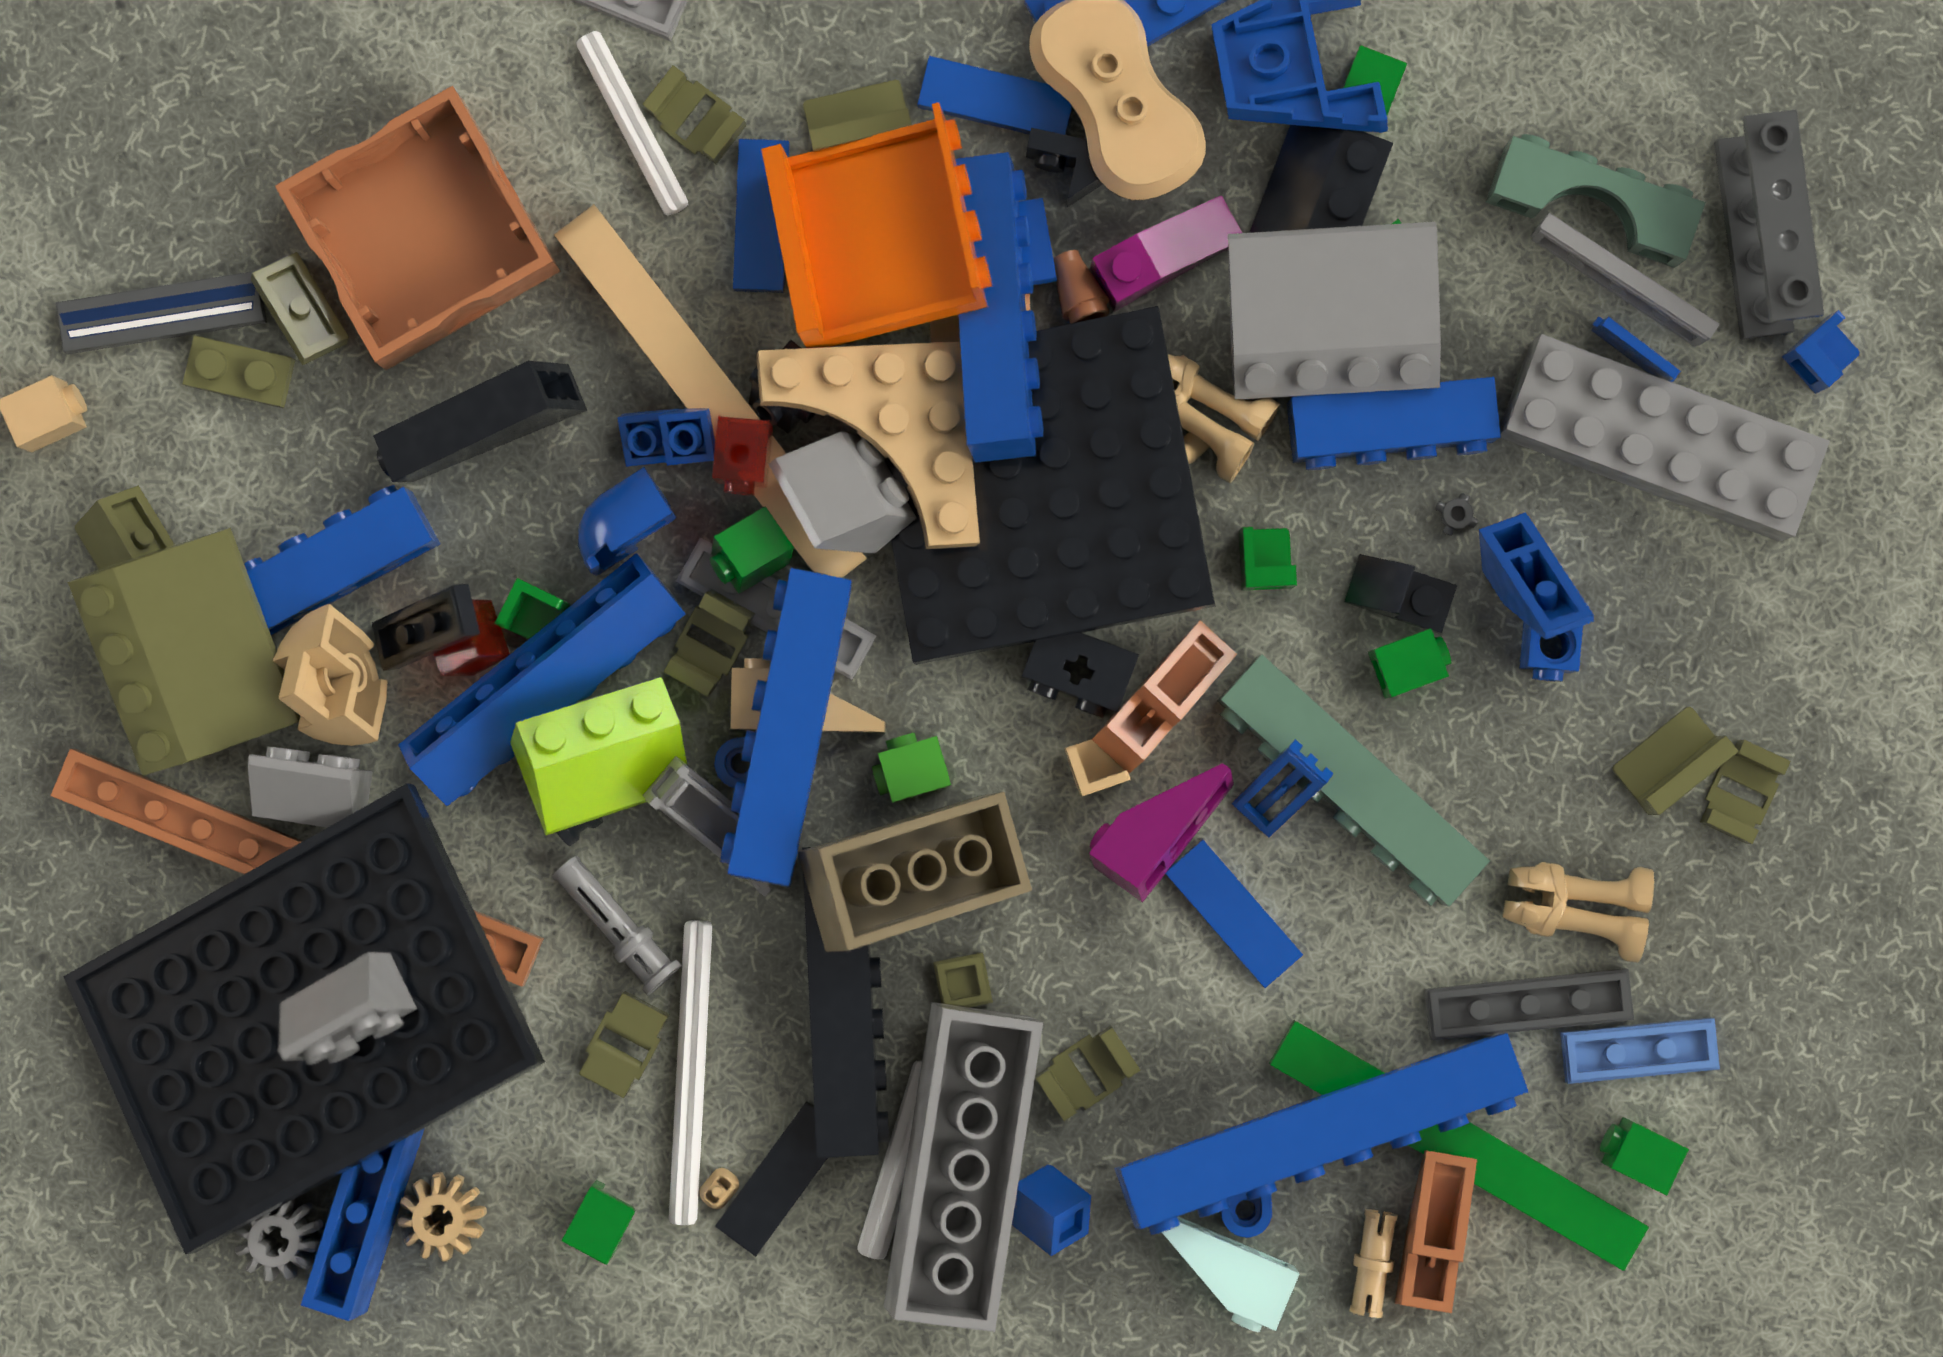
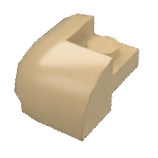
(332, 679)

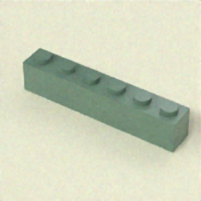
(1361, 786)

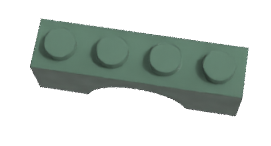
(1655, 218)

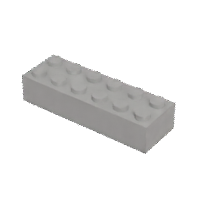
(1663, 438)
(963, 1167)

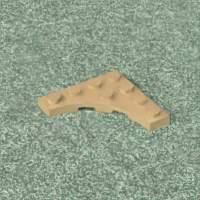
(903, 404)

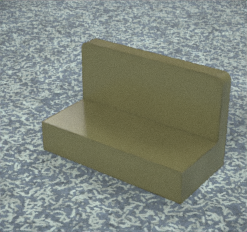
(856, 114)
(122, 528)
(1672, 761)

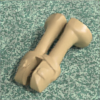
(1249, 415)
(1553, 913)

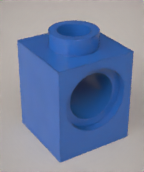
(1546, 668)

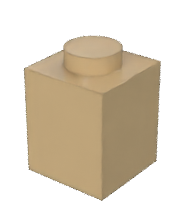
(43, 413)

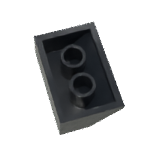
(1322, 180)

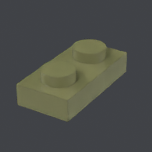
(299, 308)
(238, 371)

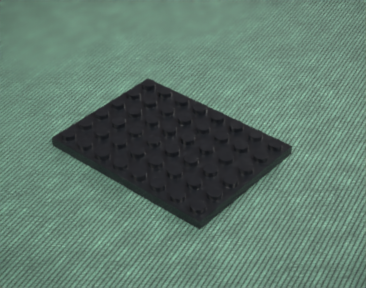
(195, 1019)

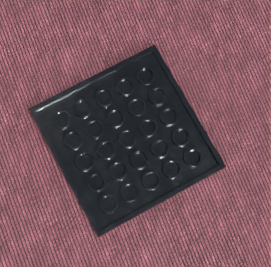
(1086, 528)

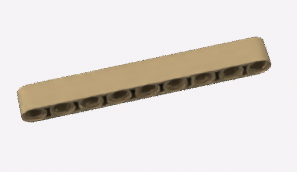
(681, 360)

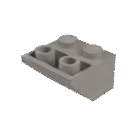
(306, 792)
(343, 1010)

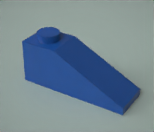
(1531, 577)

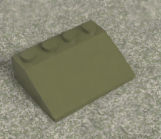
(184, 650)

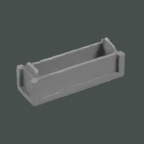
(696, 808)

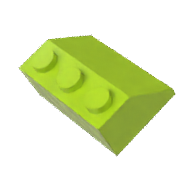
(597, 754)

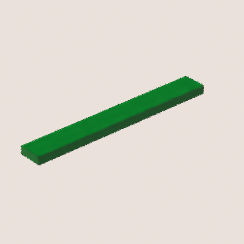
(1499, 1166)

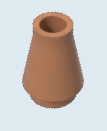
(1078, 289)

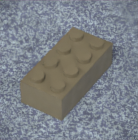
(914, 872)

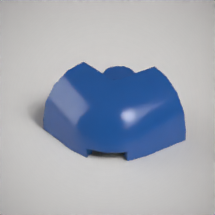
(621, 520)

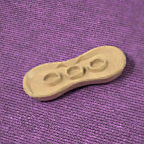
(1135, 129)

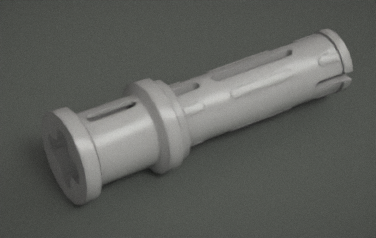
(631, 943)

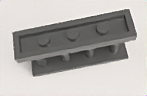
(1769, 225)

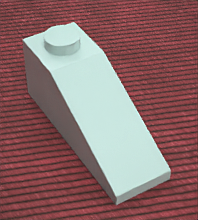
(1241, 1277)

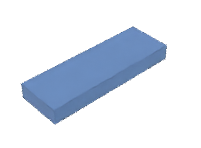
(1639, 1050)

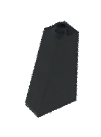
(479, 420)

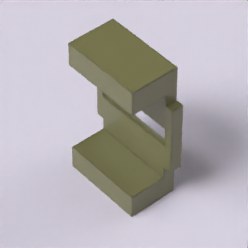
(676, 99)
(699, 664)
(1754, 769)
(635, 1022)
(1067, 1086)

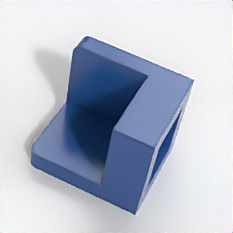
(1822, 354)
(1051, 1209)

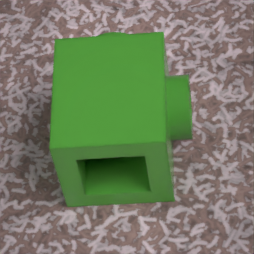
(910, 767)

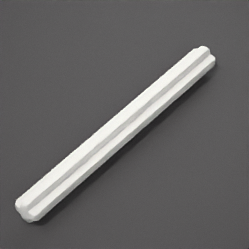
(690, 1072)

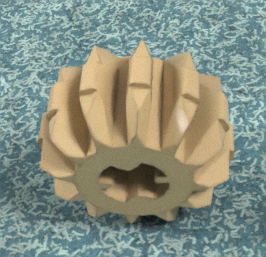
(456, 1231)

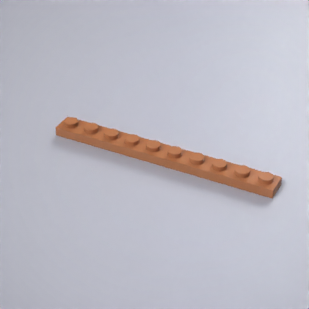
(226, 836)

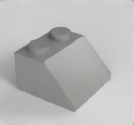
(844, 494)

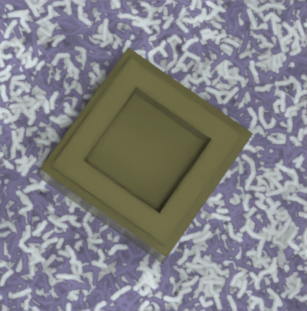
(963, 980)

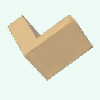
(1093, 768)

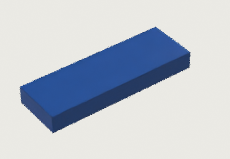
(993, 98)
(757, 244)
(1233, 913)

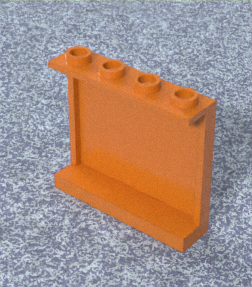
(877, 233)

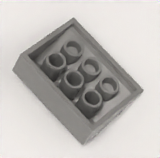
(1334, 310)

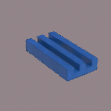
(1304, 766)

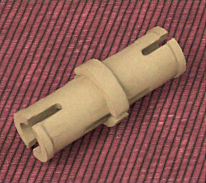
(1373, 1263)

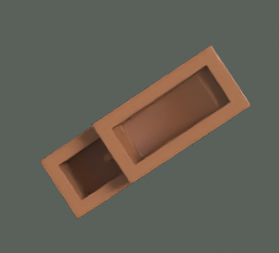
(1164, 697)
(1436, 1232)

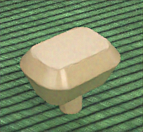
(719, 1188)

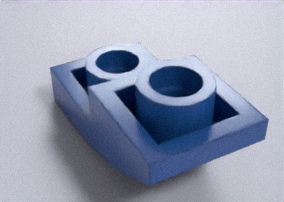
(667, 436)

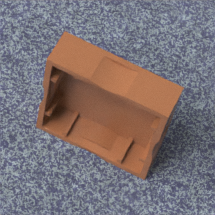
(418, 228)

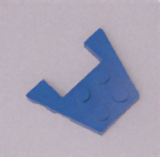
(1275, 70)

